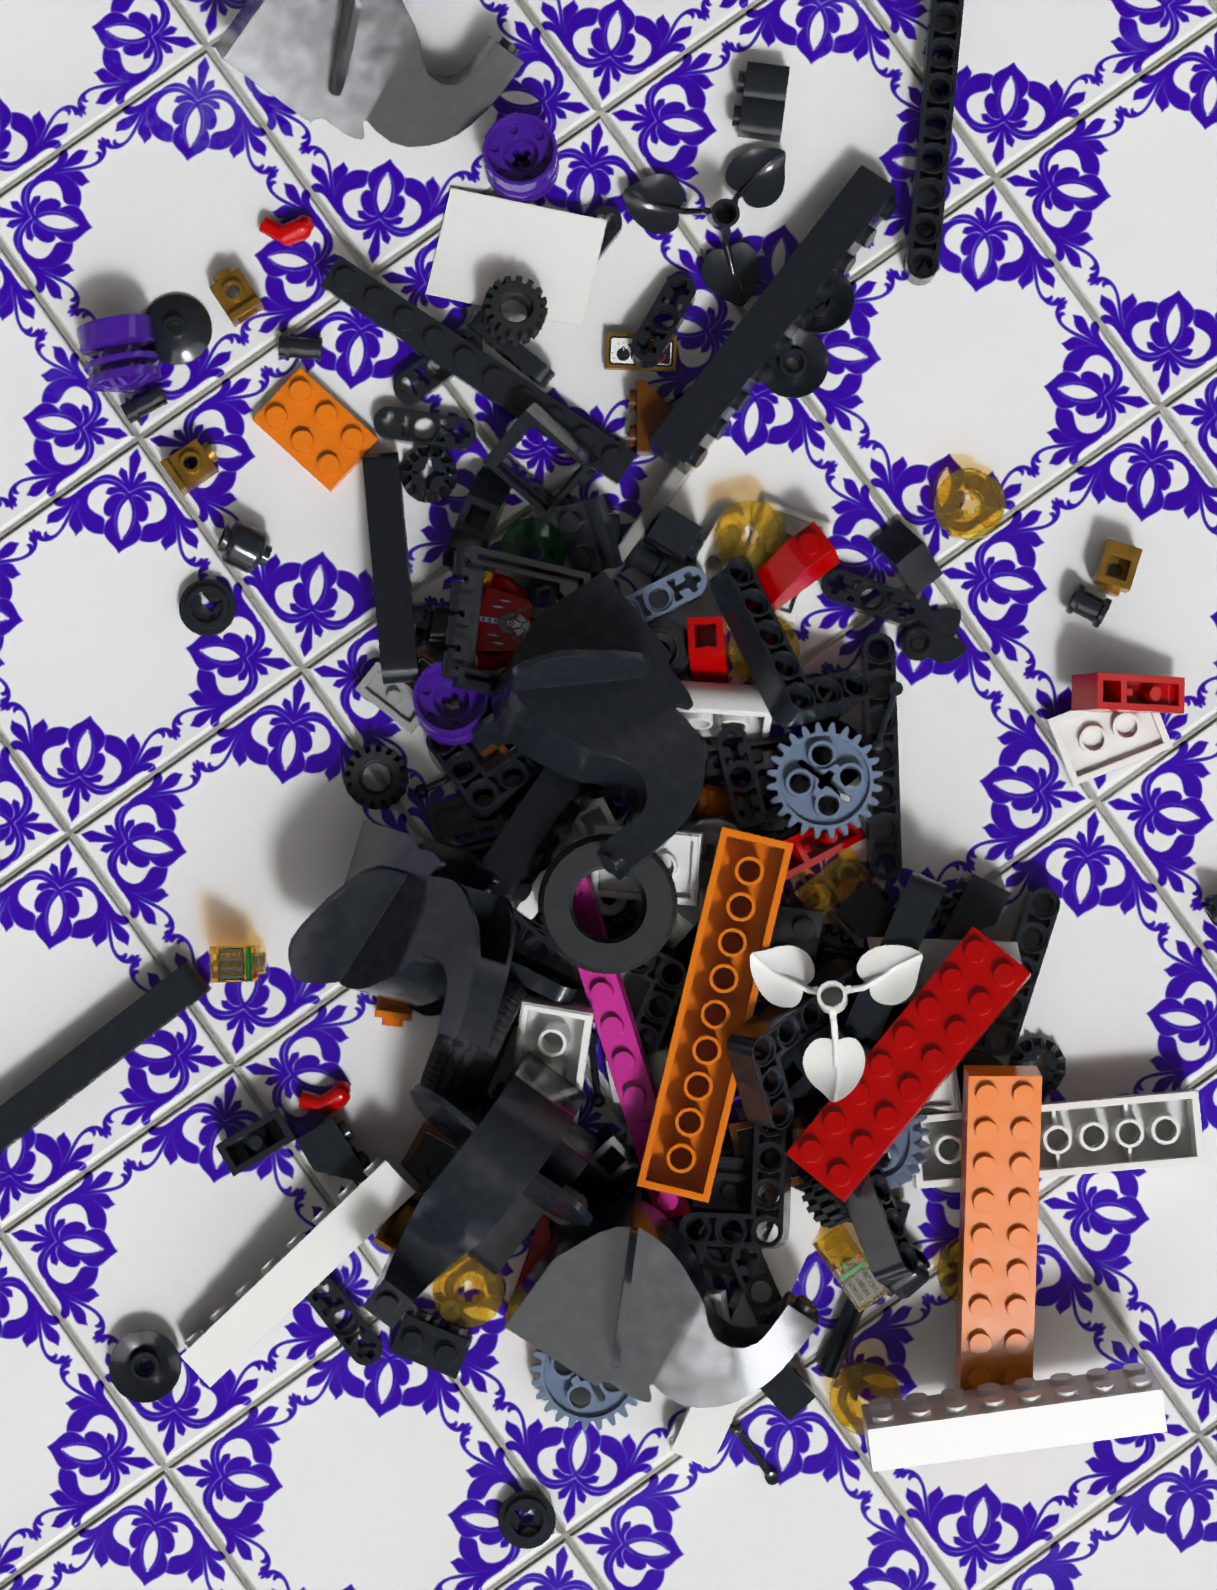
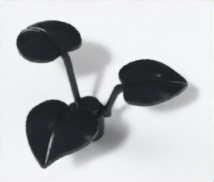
(729, 271)

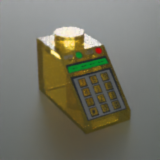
(237, 963)
(849, 1267)

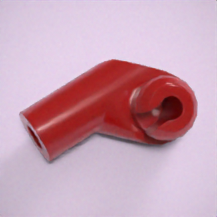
(290, 232)
(327, 1102)

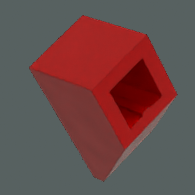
(708, 649)

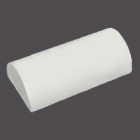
(726, 705)
(556, 1036)

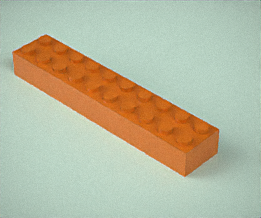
(714, 1001)
(998, 1224)

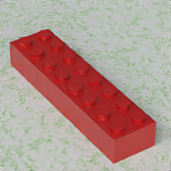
(910, 1063)

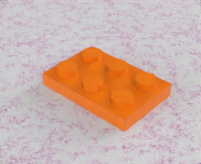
(315, 429)

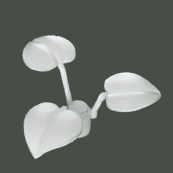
(787, 970)

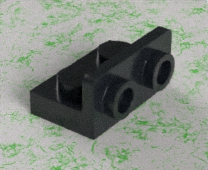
(431, 1343)

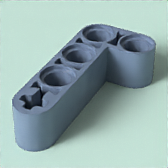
(640, 601)

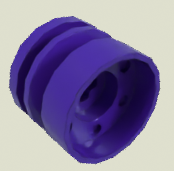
(521, 139)
(118, 345)
(429, 699)

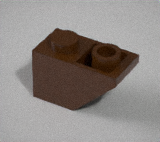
(650, 413)

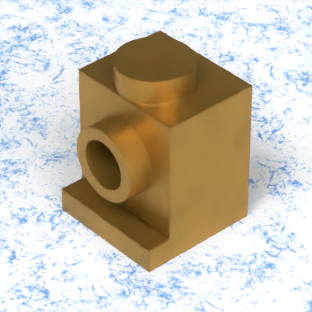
(240, 307)
(189, 479)
(1124, 557)

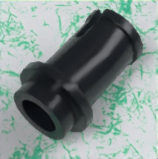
(300, 347)
(143, 404)

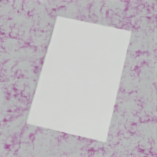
(500, 237)

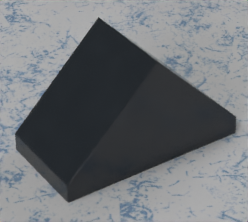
(907, 557)

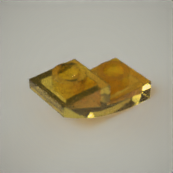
(834, 882)

